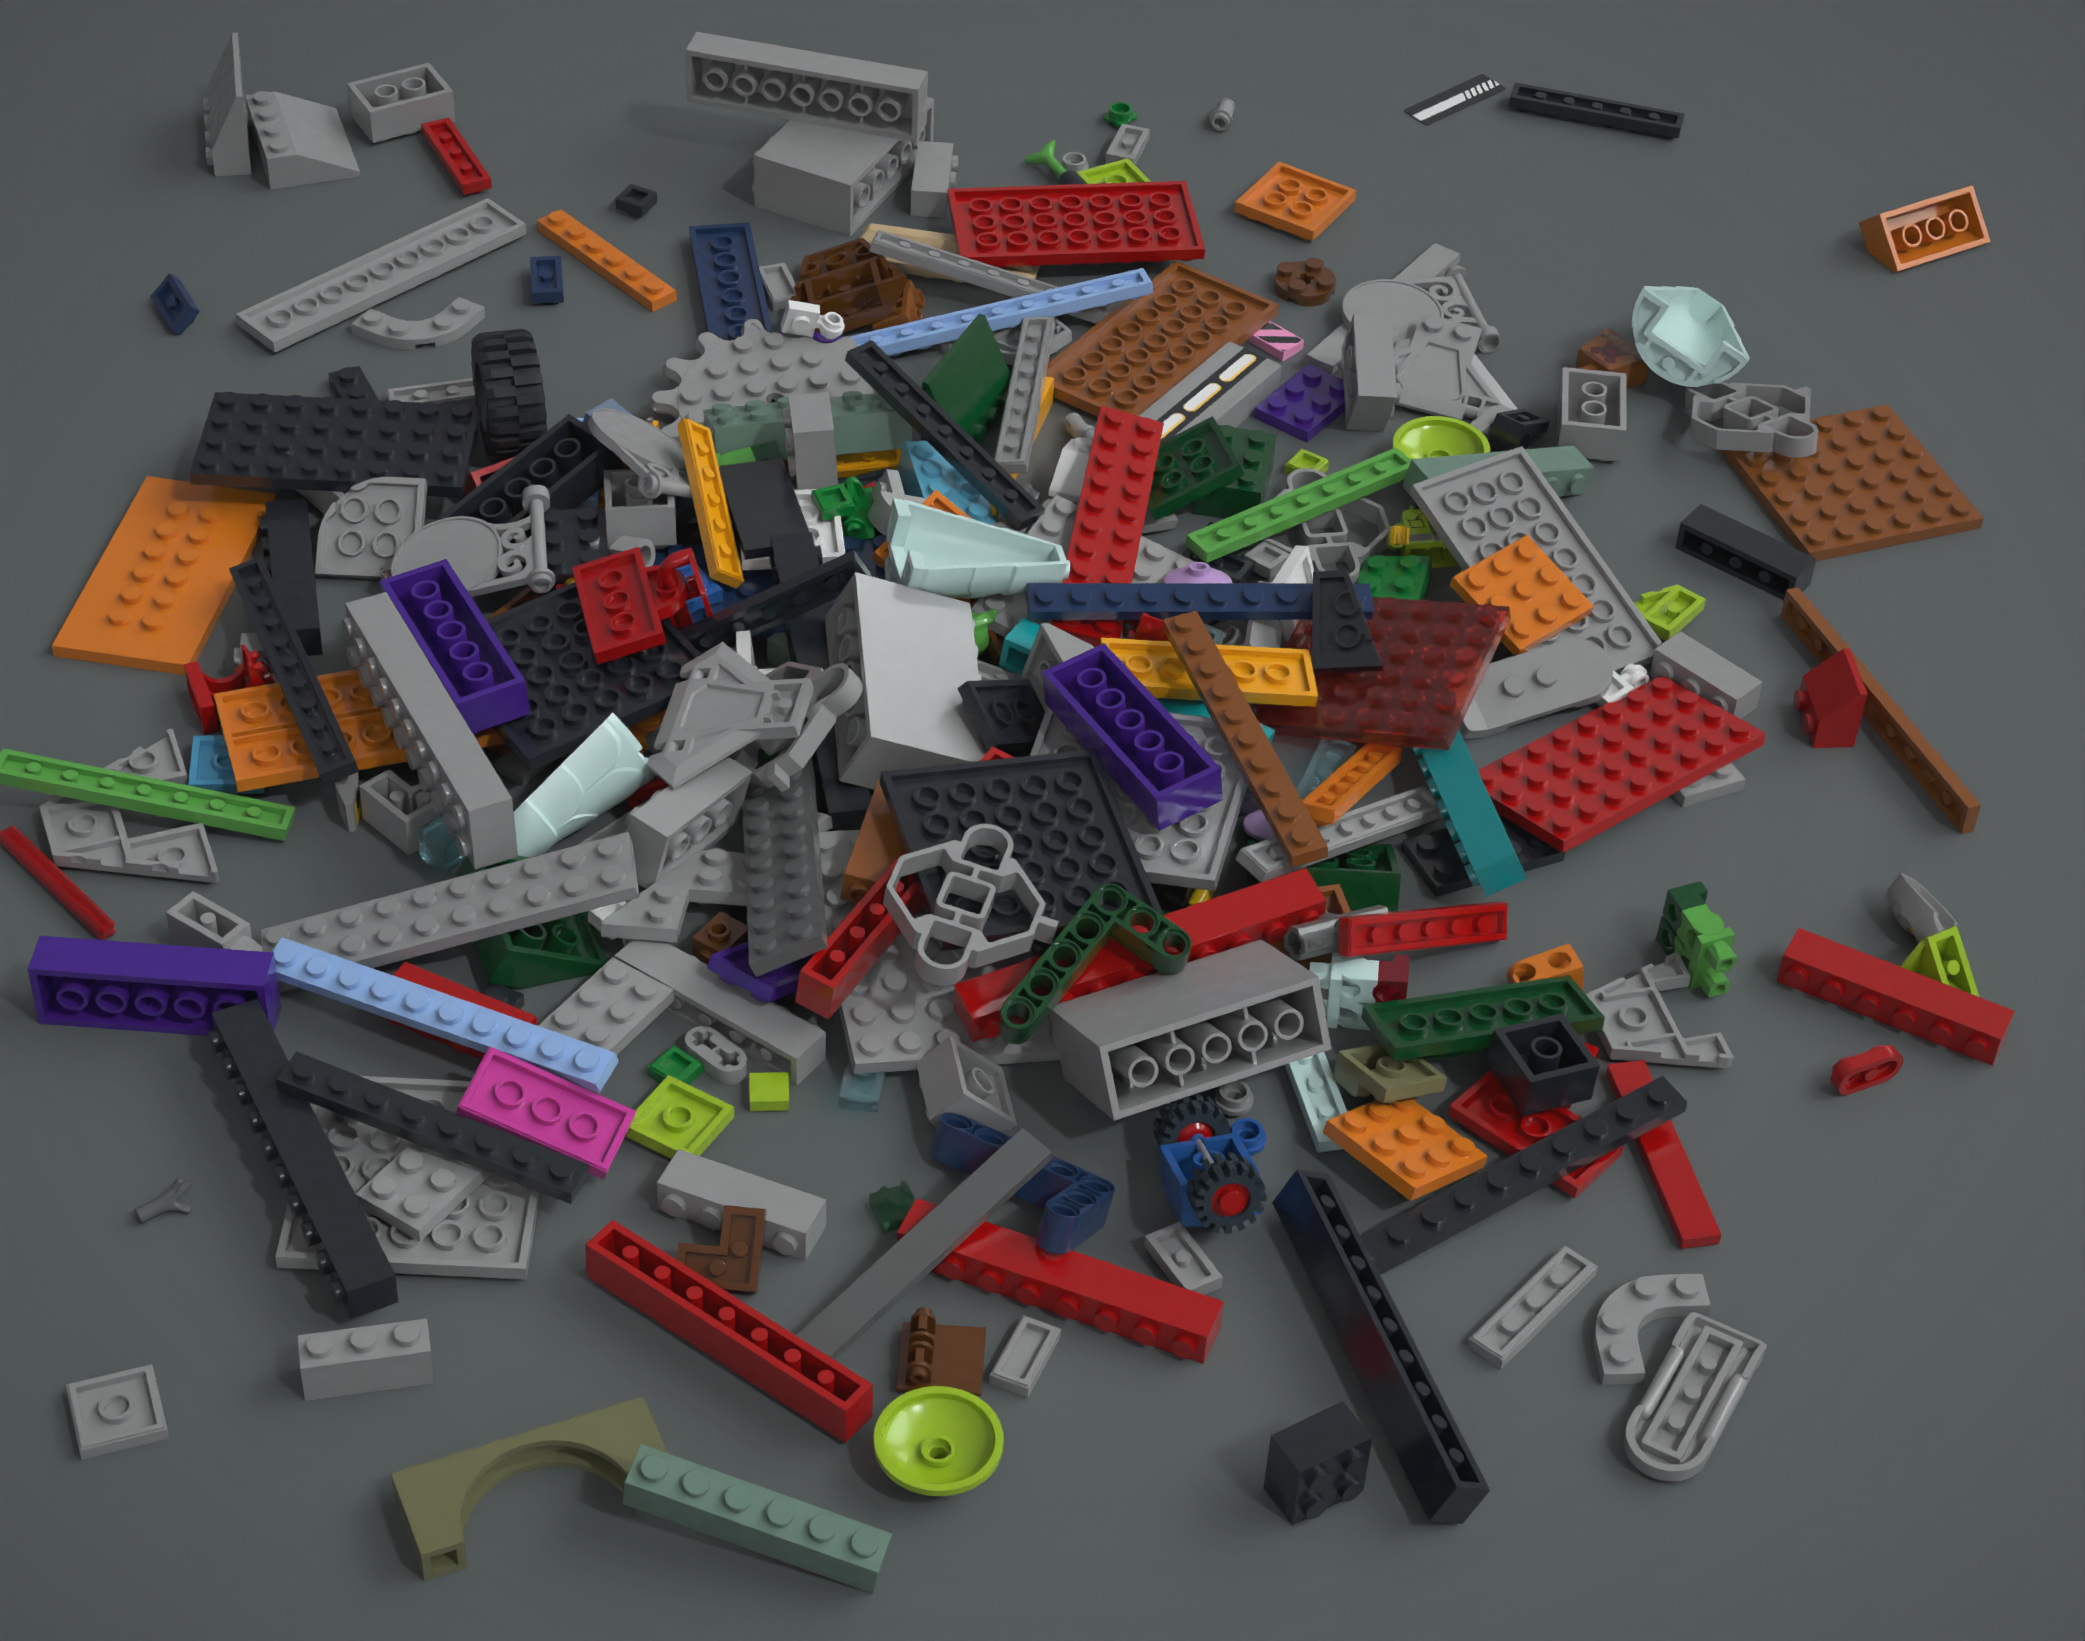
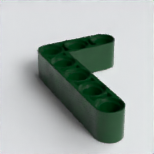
(1082, 951)

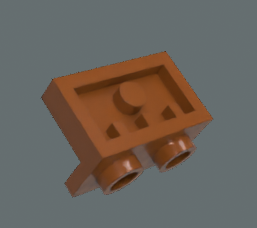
(906, 309)

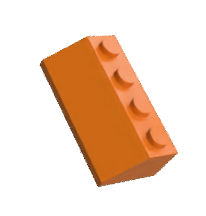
(1926, 230)

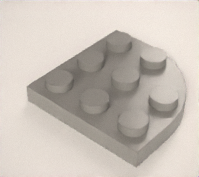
(369, 526)

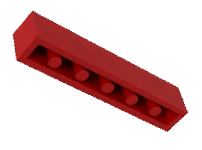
(1895, 996)

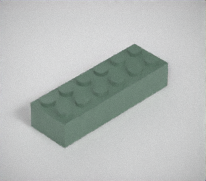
(859, 424)

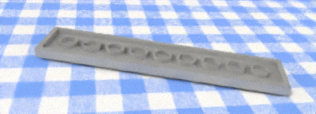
(380, 275)
(470, 906)
(426, 1186)

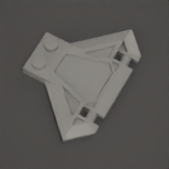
(1443, 373)
(723, 710)

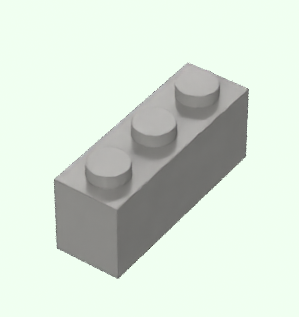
(932, 176)
(1706, 674)
(365, 1359)

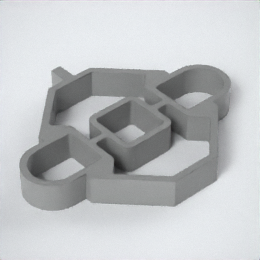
(1753, 418)
(1333, 547)
(819, 717)
(959, 925)

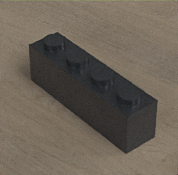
(1744, 552)

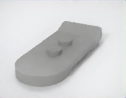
(1537, 685)
(1691, 1398)

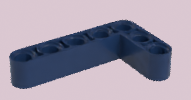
(1071, 1197)

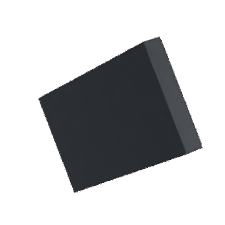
(761, 504)

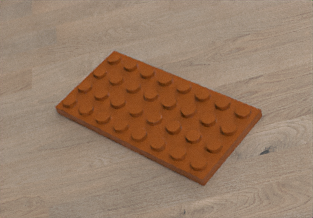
(1156, 341)

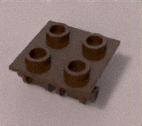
(940, 1354)

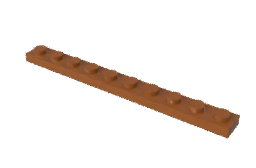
(1887, 717)
(1245, 739)

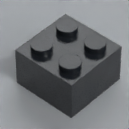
(1542, 1064)
(1317, 1463)

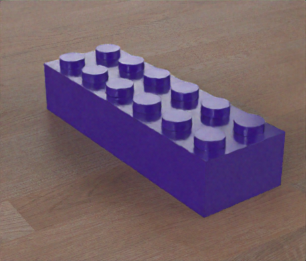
(459, 645)
(1132, 736)
(146, 984)

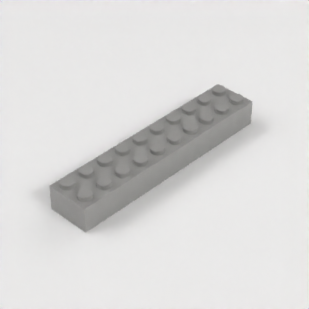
(430, 731)

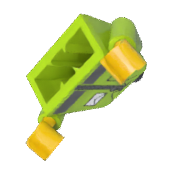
(1417, 537)

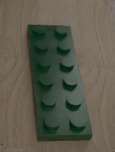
(1468, 1017)

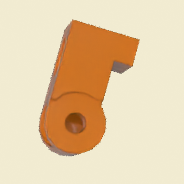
(1548, 964)

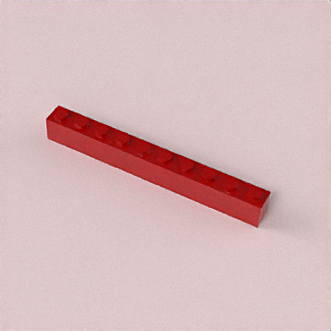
(1213, 925)
(859, 940)

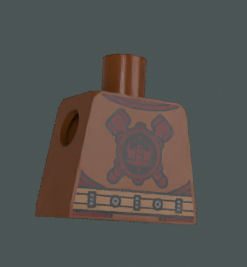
(1613, 354)

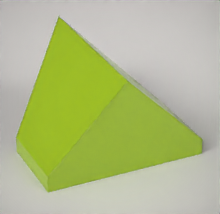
(1943, 959)

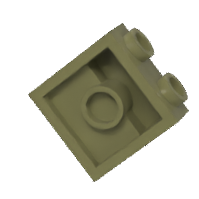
(1373, 1071)

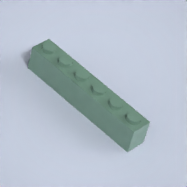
(1561, 466)
(756, 1518)

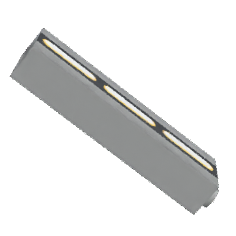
(1221, 387)

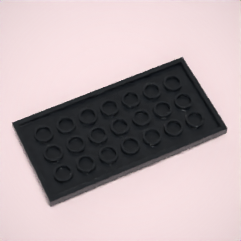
(334, 443)

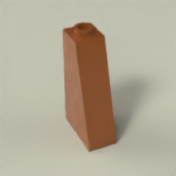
(873, 851)

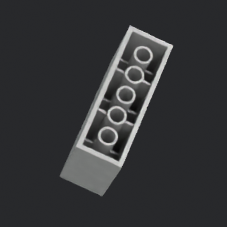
(831, 172)
(911, 659)
(1190, 1029)

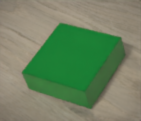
(833, 502)
(676, 1064)

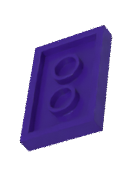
(1304, 403)
(735, 970)

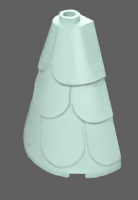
(1686, 336)
(965, 556)
(582, 788)

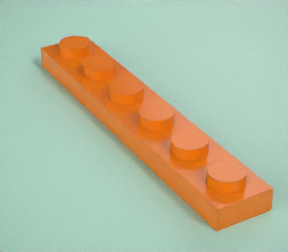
(607, 260)
(1351, 782)

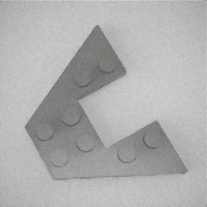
(95, 836)
(661, 908)

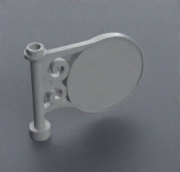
(1408, 300)
(645, 450)
(479, 551)

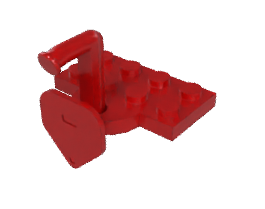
(628, 600)

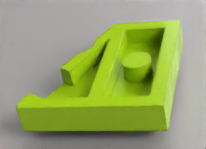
(1670, 609)

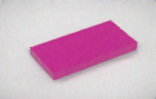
(546, 1110)

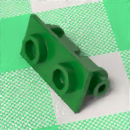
(858, 524)

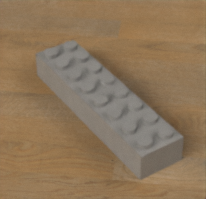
(806, 86)

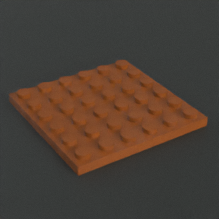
(1859, 490)

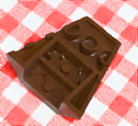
(850, 283)

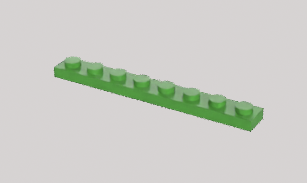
(1298, 505)
(145, 795)

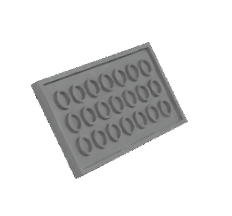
(1507, 498)

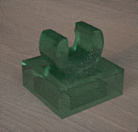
(891, 1205)

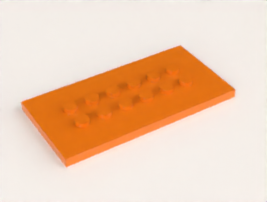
(164, 576)
(269, 747)

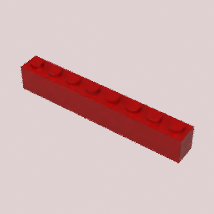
(1081, 1288)
(730, 1331)

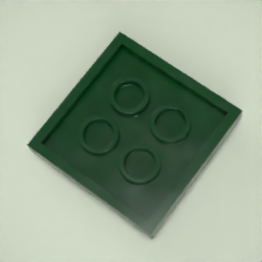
(1191, 468)

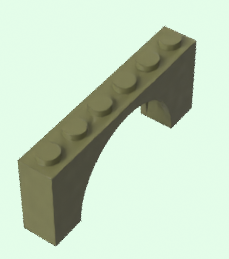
(442, 1493)

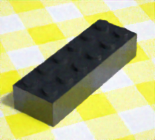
(563, 460)

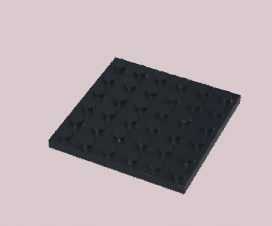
(568, 687)
(1060, 823)

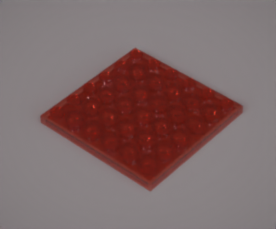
(1431, 672)

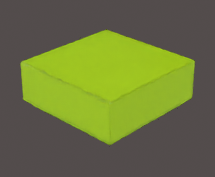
(1306, 459)
(769, 1091)

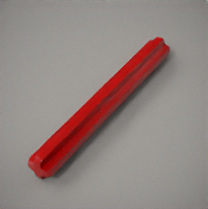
(57, 883)

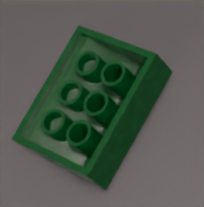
(971, 380)
(1365, 875)
(539, 952)

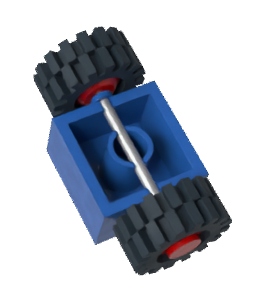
(1206, 1167)

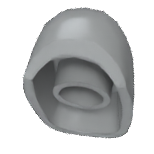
(1917, 909)

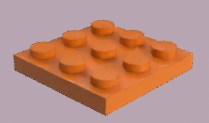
(1295, 201)
(1532, 586)
(1405, 1146)

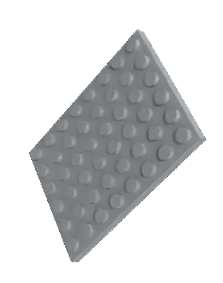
(893, 1011)

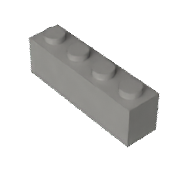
(701, 1187)

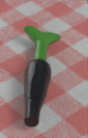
(1047, 158)

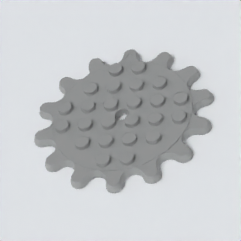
(754, 368)

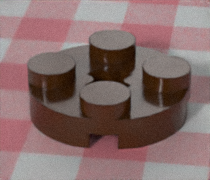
(1305, 281)

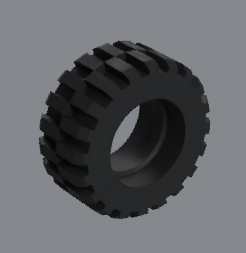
(508, 390)

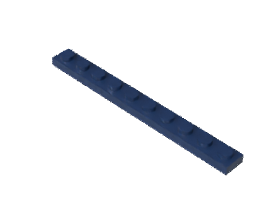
(1168, 600)

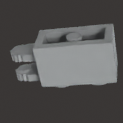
(205, 924)

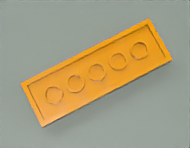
(1261, 673)

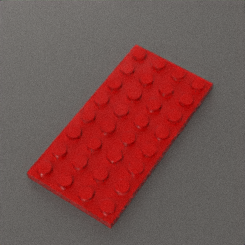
(1076, 224)
(1615, 762)

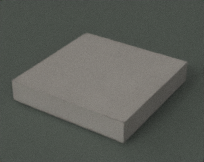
(117, 1411)

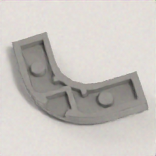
(404, 335)
(1632, 1308)

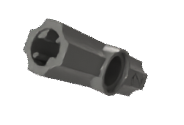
(1320, 935)

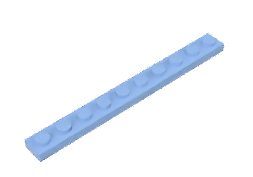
(1010, 312)
(442, 1014)

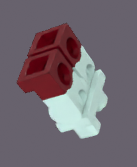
(1357, 983)

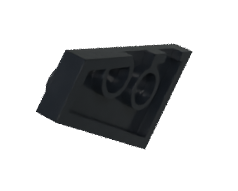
(1339, 627)

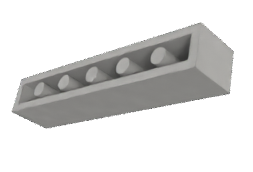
(761, 1029)

